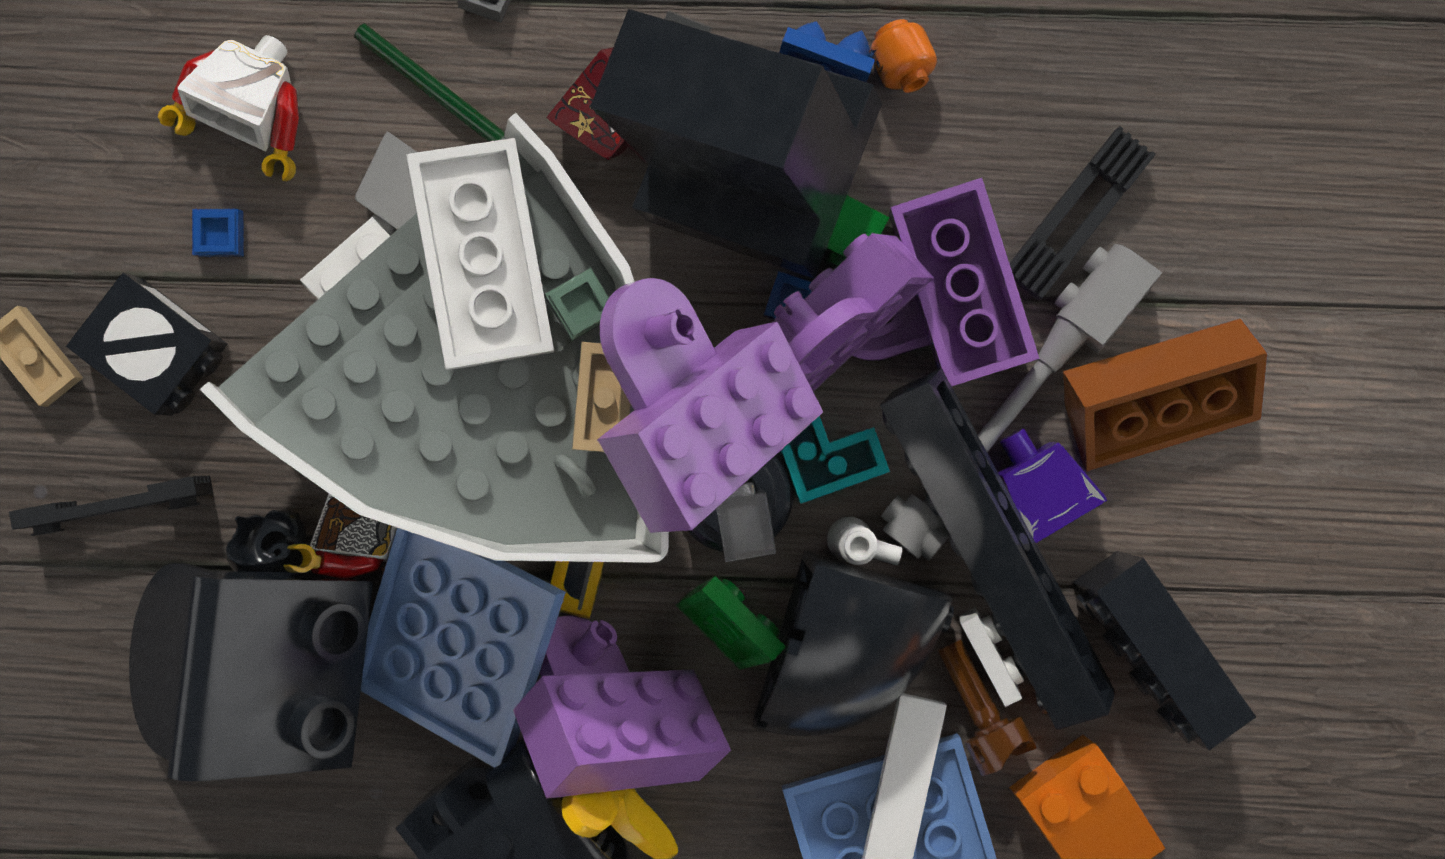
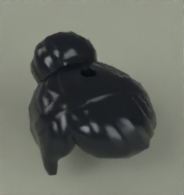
(260, 538)

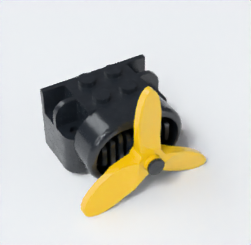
(507, 816)

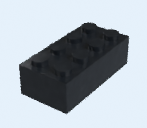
(1163, 650)

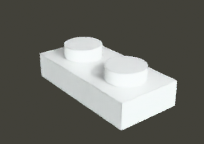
(1001, 671)

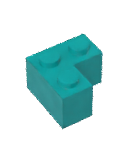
(825, 466)

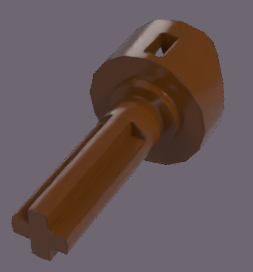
(996, 736)

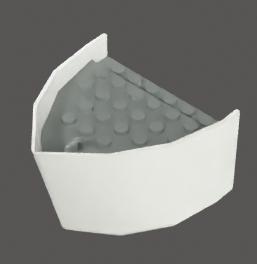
(457, 454)

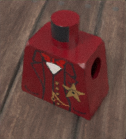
(583, 123)

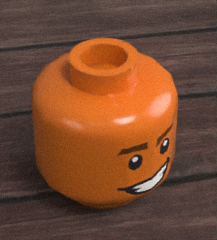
(903, 55)

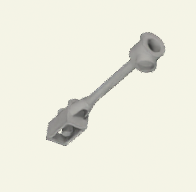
(1097, 309)

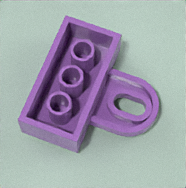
(971, 304)

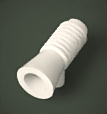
(855, 543)

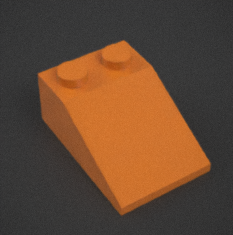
(1086, 807)

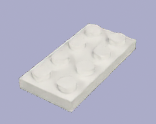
(480, 253)

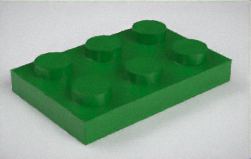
(723, 618)

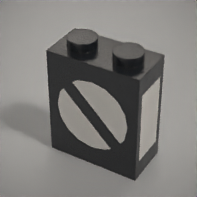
(147, 346)

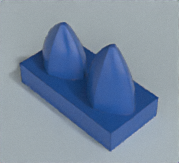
(847, 58)

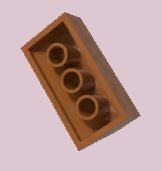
(1165, 393)

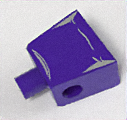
(1046, 485)

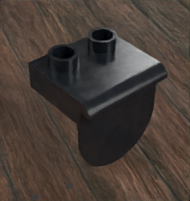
(248, 670)

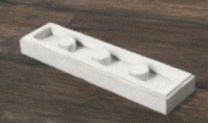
(904, 778)

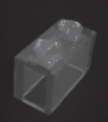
(746, 524)

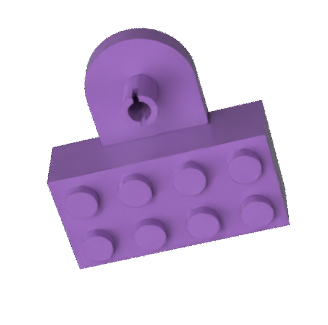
(850, 304)
(700, 410)
(613, 728)

